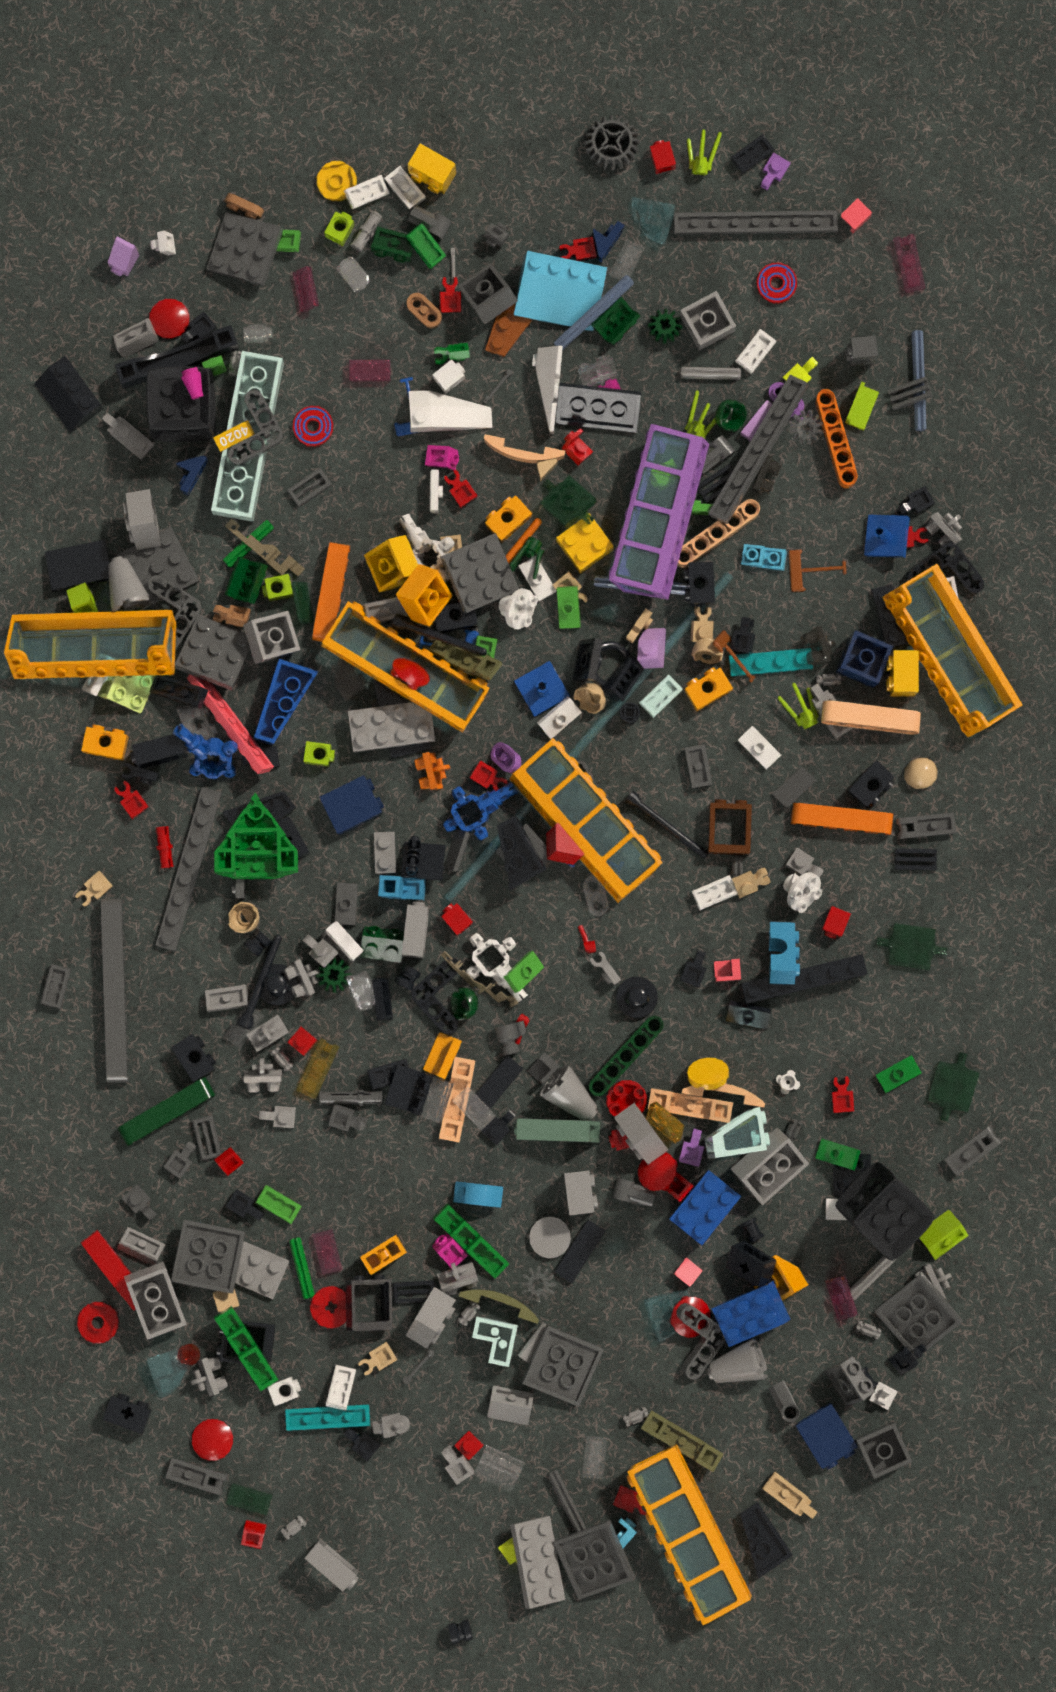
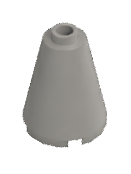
(125, 587)
(569, 1094)
(739, 1364)

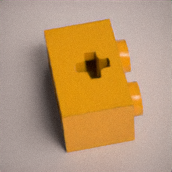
(383, 1254)

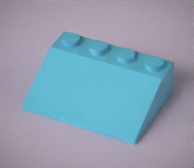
(557, 289)

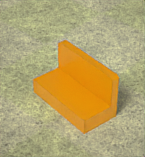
(442, 1055)

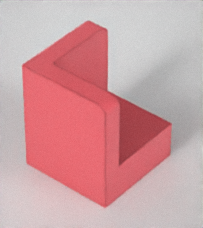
(856, 215)
(727, 970)

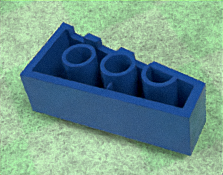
(284, 694)

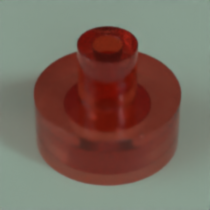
(188, 1354)

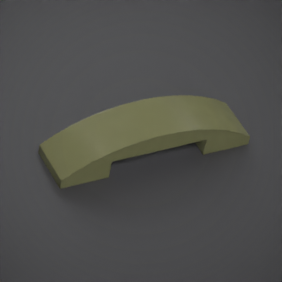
(466, 661)
(475, 1294)
(687, 1443)

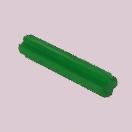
(242, 549)
(301, 1268)

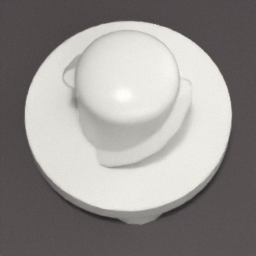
(518, 608)
(802, 890)

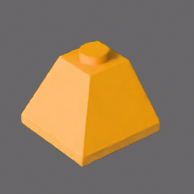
(787, 1278)

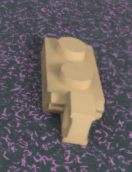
(789, 1495)

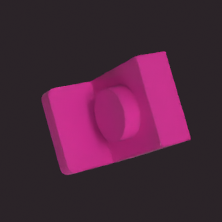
(441, 457)
(449, 1249)

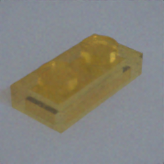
(665, 1122)

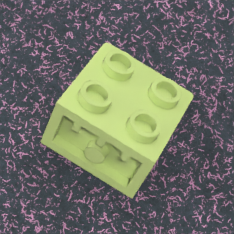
(127, 690)

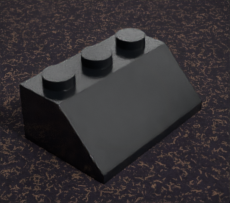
(68, 394)

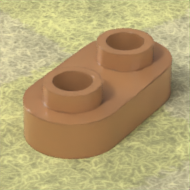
(251, 210)
(424, 311)

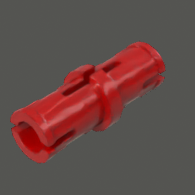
(164, 847)

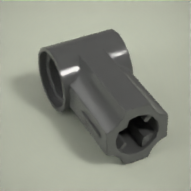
(434, 223)
(717, 452)
(629, 1191)
(784, 1399)

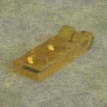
(317, 1069)

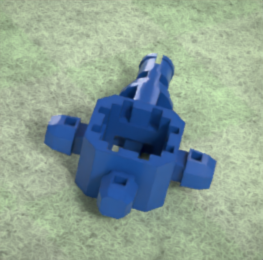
(201, 748)
(486, 803)

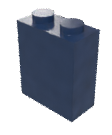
(352, 804)
(826, 1436)

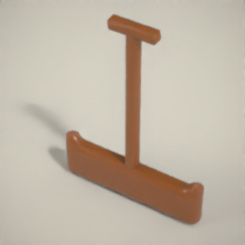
(796, 571)
(721, 642)

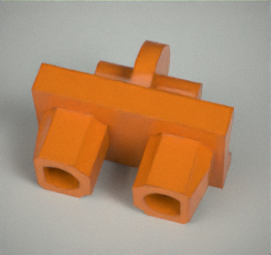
(434, 769)

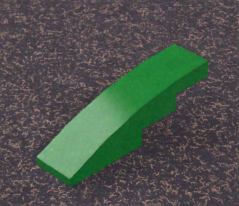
(471, 1240)
(246, 1348)

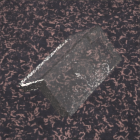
(499, 1468)

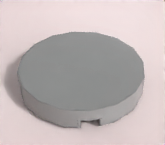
(550, 1237)

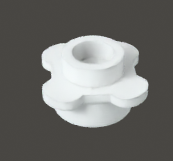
(785, 1088)

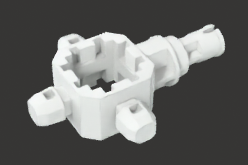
(421, 543)
(500, 970)

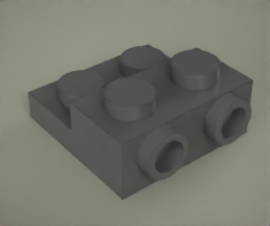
(850, 1381)

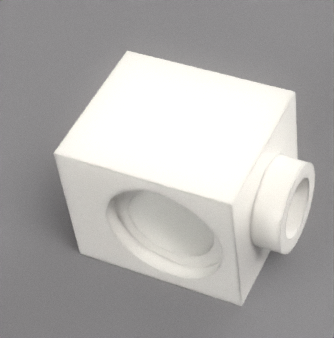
(449, 376)
(277, 1397)

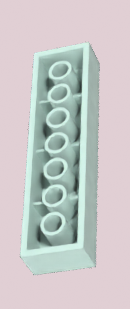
(239, 485)

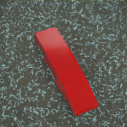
(109, 1263)

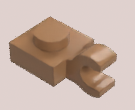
(234, 615)

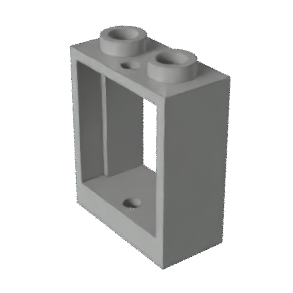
(415, 930)
(332, 1565)

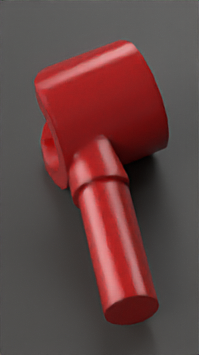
(588, 945)
(522, 1017)

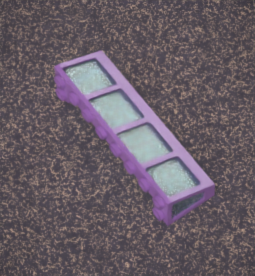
(658, 512)

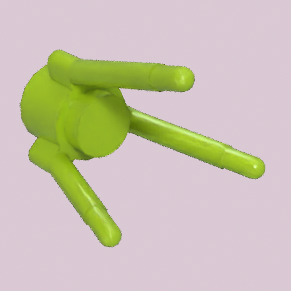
(700, 165)
(697, 428)
(807, 717)

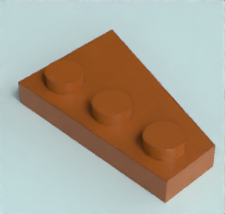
(506, 332)

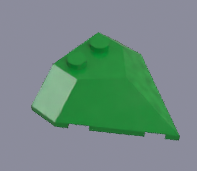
(255, 847)

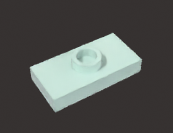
(661, 696)

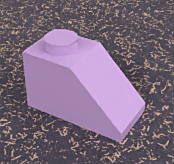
(122, 257)
(652, 648)

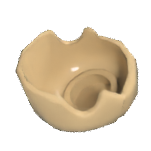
(706, 646)
(590, 697)
(920, 773)
(251, 914)

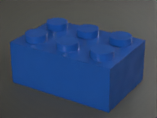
(704, 1207)
(751, 1314)

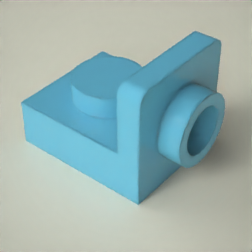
(625, 1537)

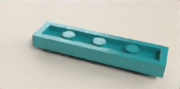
(771, 662)
(327, 1417)

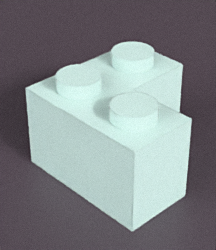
(502, 1336)

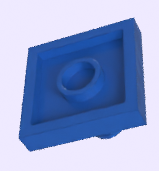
(886, 536)
(541, 688)

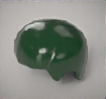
(732, 409)
(457, 1009)

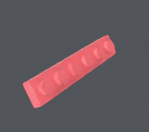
(233, 727)

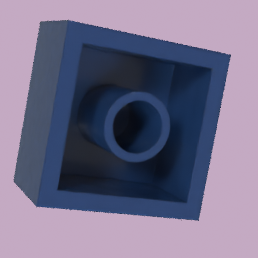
(864, 659)

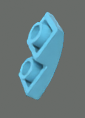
(764, 557)

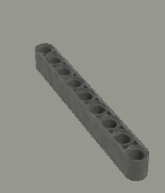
(114, 995)

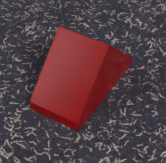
(561, 846)
(679, 1187)

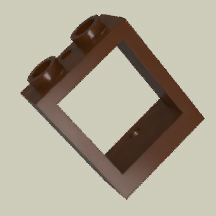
(729, 849)

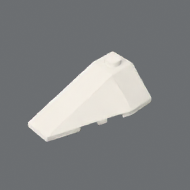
(548, 371)
(441, 412)

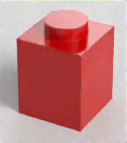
(662, 156)
(456, 918)
(835, 922)
(302, 1041)

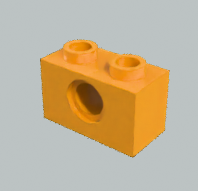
(511, 506)
(720, 685)
(115, 750)

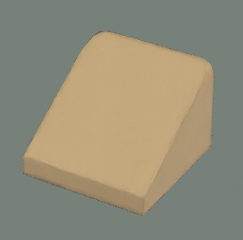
(546, 467)
(225, 1300)

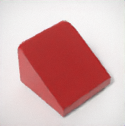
(253, 1534)

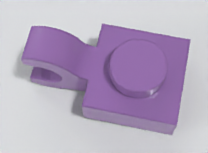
(775, 169)
(692, 1152)

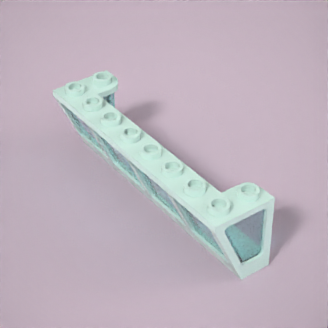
(739, 1136)

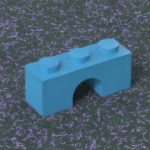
(783, 966)

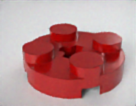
(323, 1316)

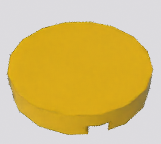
(331, 183)
(708, 1073)

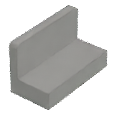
(510, 1405)

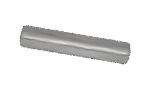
(710, 373)
(868, 1278)

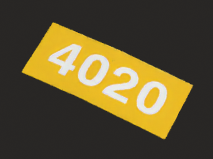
(234, 435)

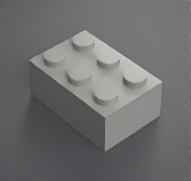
(771, 1169)
(155, 1300)

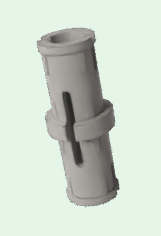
(366, 231)

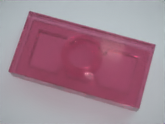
(305, 289)
(369, 370)
(327, 1252)
(841, 1297)

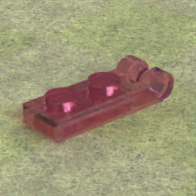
(909, 264)

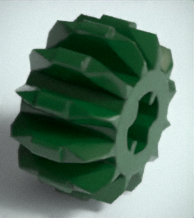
(673, 326)
(341, 977)

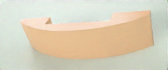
(497, 445)
(749, 1098)
(692, 1105)
(454, 1116)

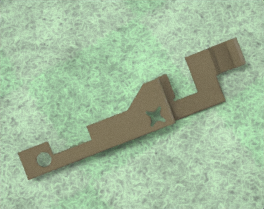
(273, 552)
(498, 997)

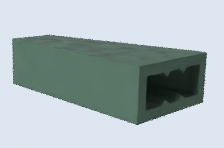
(557, 1130)

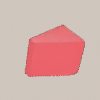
(688, 1272)

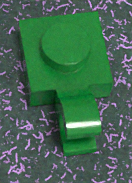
(454, 352)

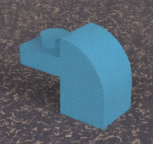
(401, 888)
(478, 1194)

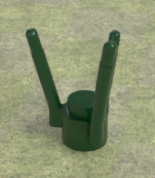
(530, 549)

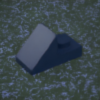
(604, 244)
(194, 467)

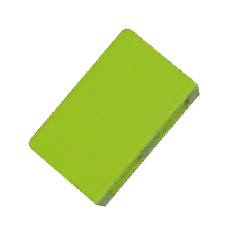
(862, 407)
(943, 1234)

